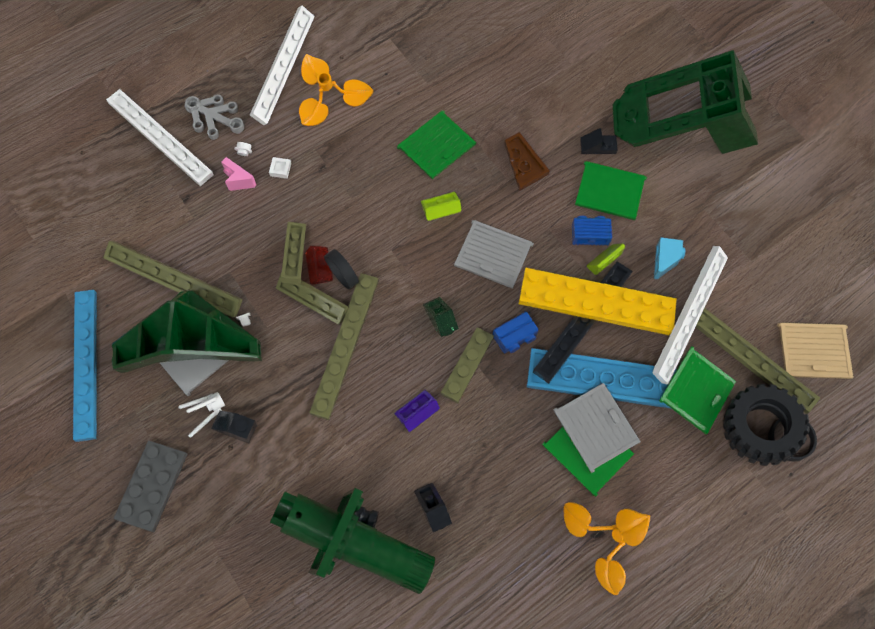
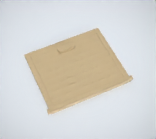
(816, 350)

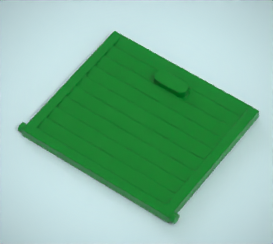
(436, 144)
(610, 190)
(697, 390)
(566, 453)

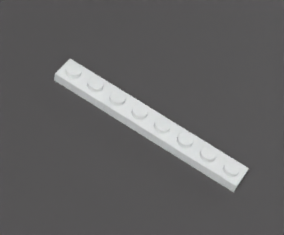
(282, 66)
(160, 137)
(690, 315)

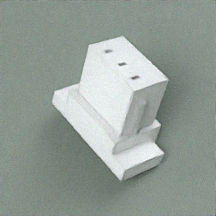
(244, 319)

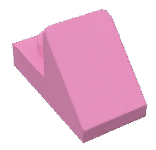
(238, 177)

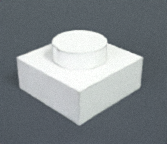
(280, 167)

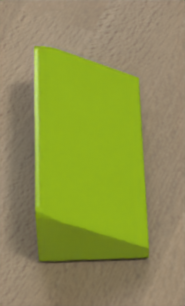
(441, 206)
(605, 258)

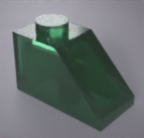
(441, 316)

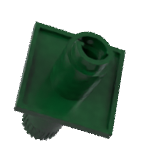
(344, 538)

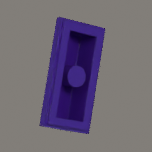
(417, 410)

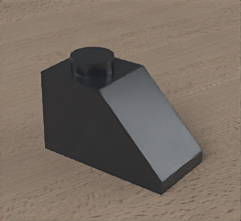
(234, 425)
(433, 507)

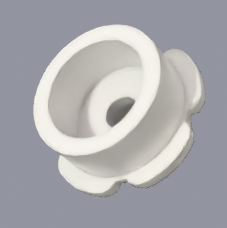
(243, 149)

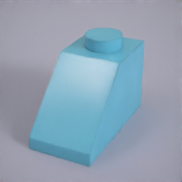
(667, 255)

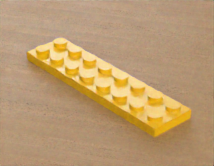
(598, 301)

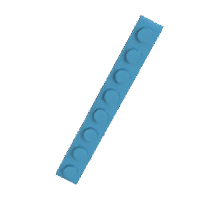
(85, 366)

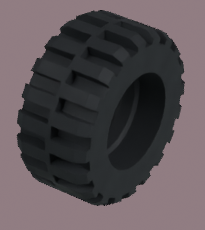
(779, 404)

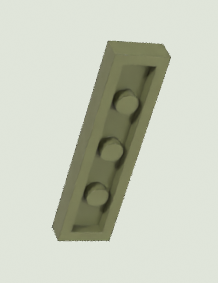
(293, 253)
(314, 300)
(467, 365)

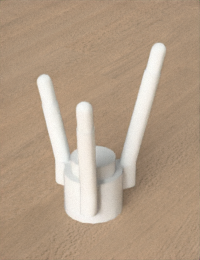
(212, 401)

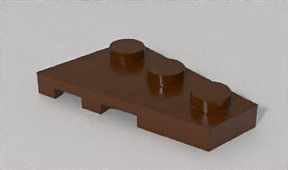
(524, 161)

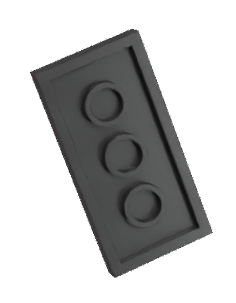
(150, 486)

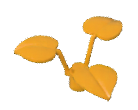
(316, 70)
(629, 529)

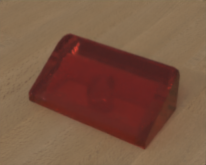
(317, 266)

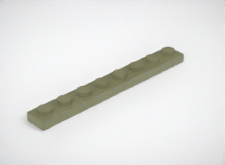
(171, 277)
(344, 347)
(754, 359)

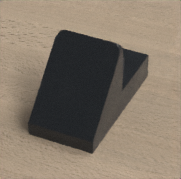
(598, 144)

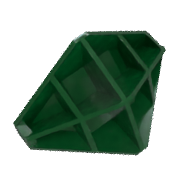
(184, 331)

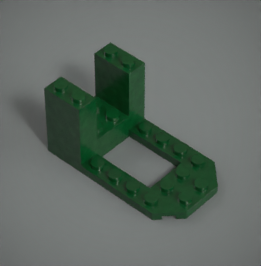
(723, 108)

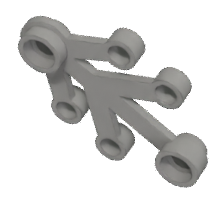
(213, 113)

